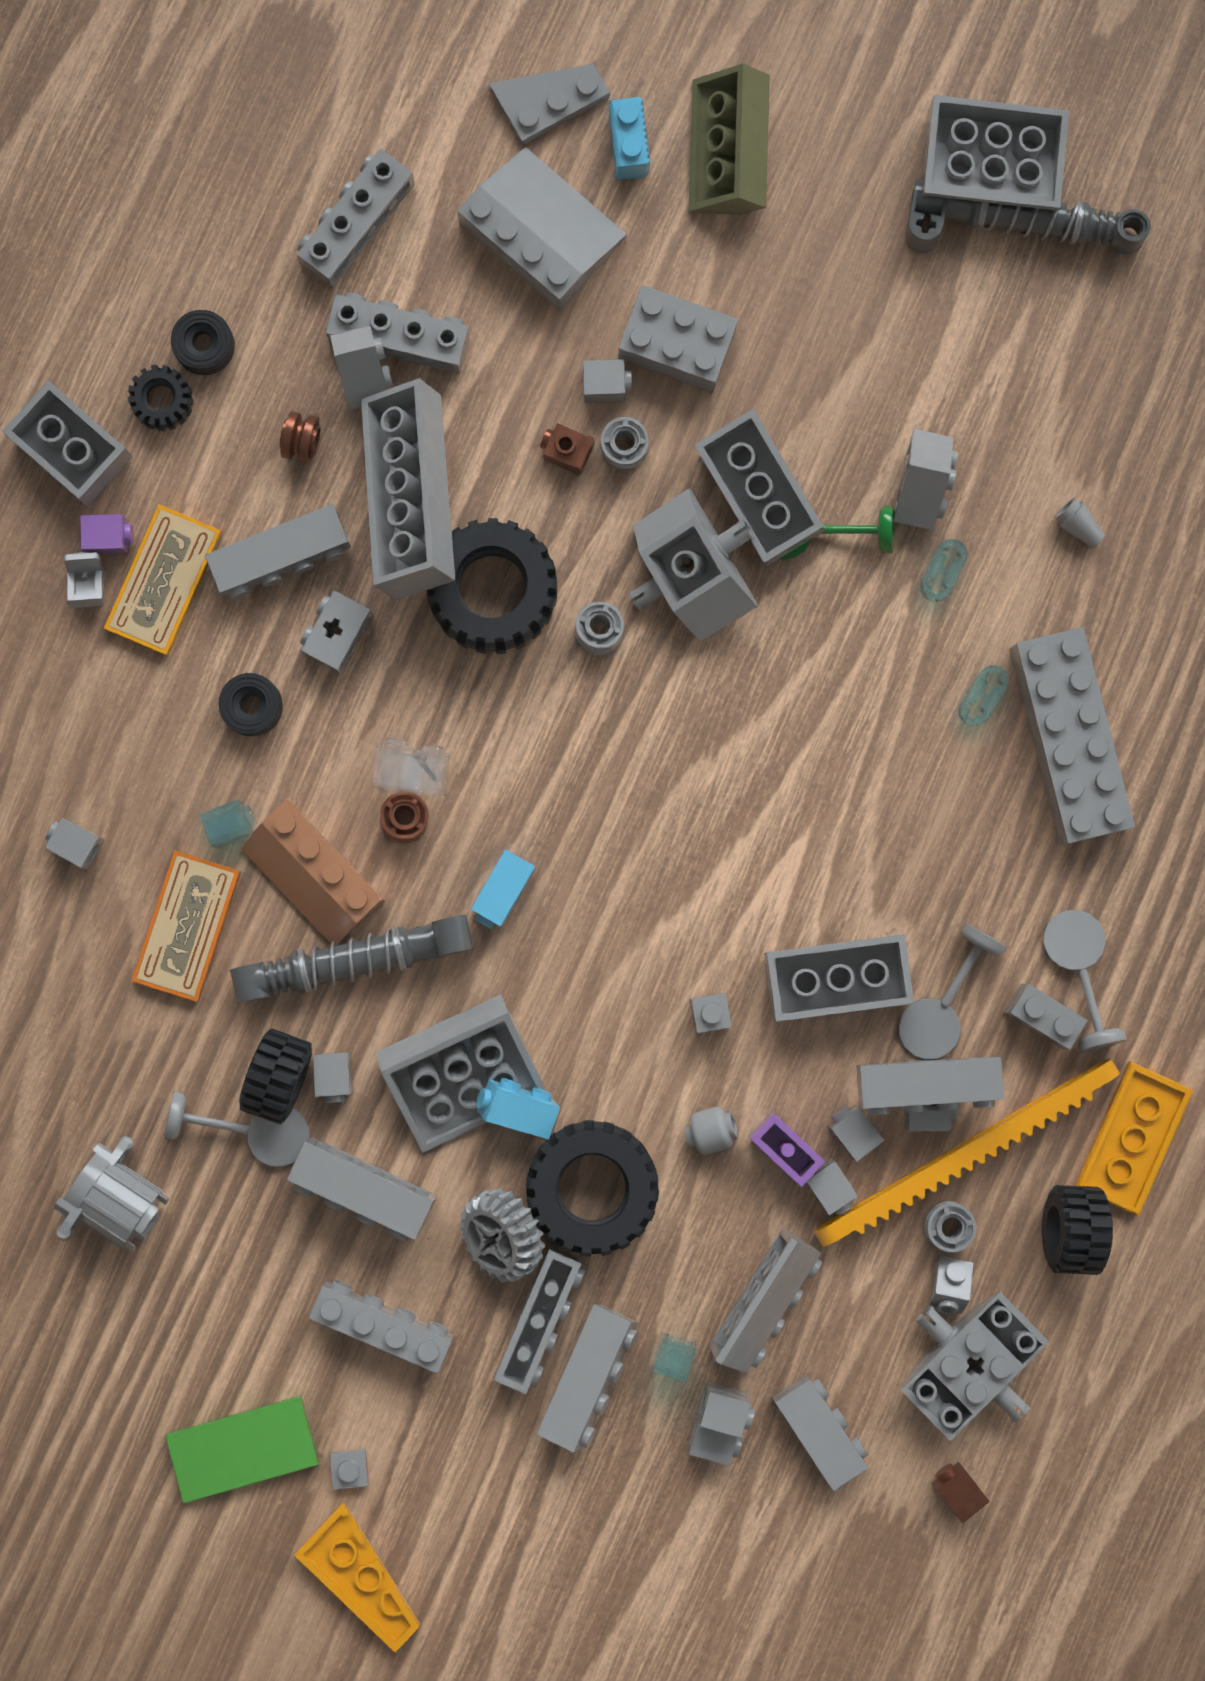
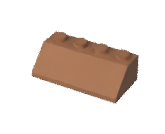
(311, 873)

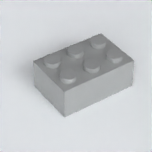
(677, 338)
(67, 443)

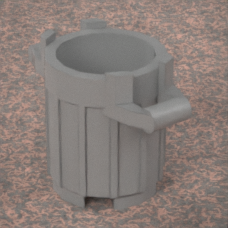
(111, 1199)

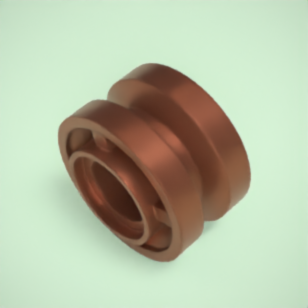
(300, 437)
(404, 833)

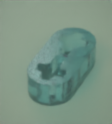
(936, 567)
(990, 699)

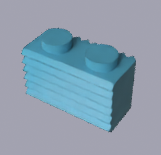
(629, 138)

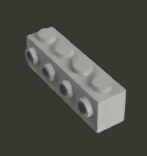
(355, 218)
(403, 334)
(277, 552)
(929, 1083)
(537, 1320)
(381, 1326)
(587, 1379)

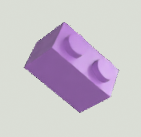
(786, 1149)

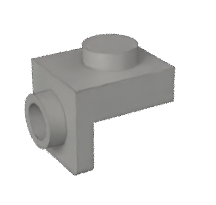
(84, 580)
(951, 1285)

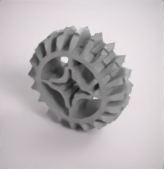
(501, 1235)

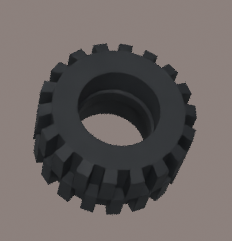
(275, 1076)
(1077, 1230)

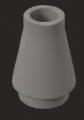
(1079, 522)

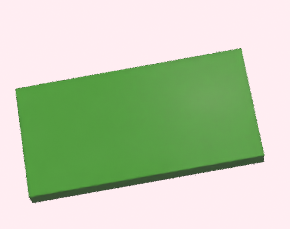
(242, 1449)

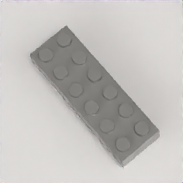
(407, 489)
(1072, 736)

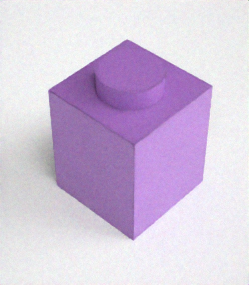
(106, 534)

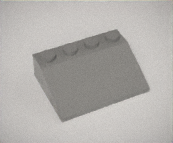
(995, 152)
(540, 227)
(447, 1065)
(764, 1301)

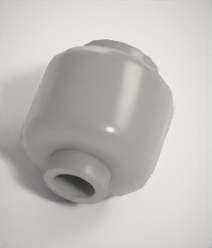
(711, 1130)

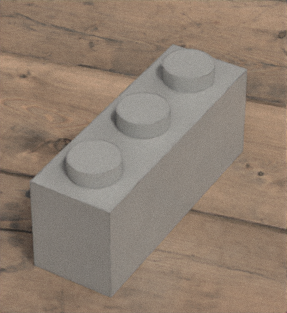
(821, 1431)

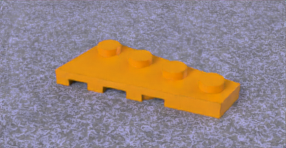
(354, 1573)

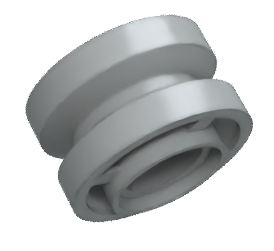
(628, 428)
(605, 614)
(966, 1226)

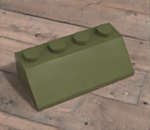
(729, 141)

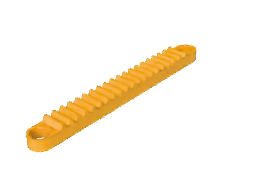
(968, 1151)

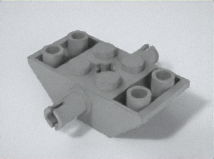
(714, 590)
(1001, 1341)

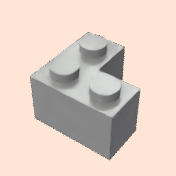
(925, 478)
(720, 1423)

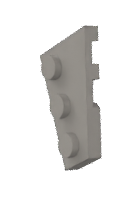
(548, 99)

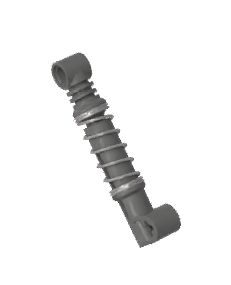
(1079, 223)
(351, 959)

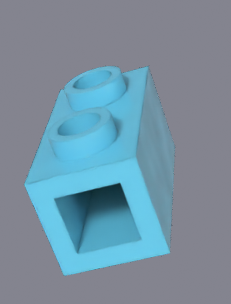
(502, 890)
(517, 1108)

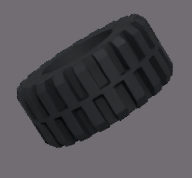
(527, 618)
(592, 1235)

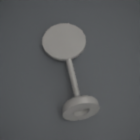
(1075, 943)
(931, 1025)
(267, 1140)

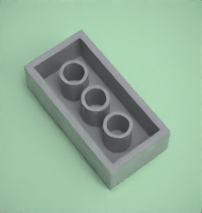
(760, 487)
(838, 978)
(361, 1188)

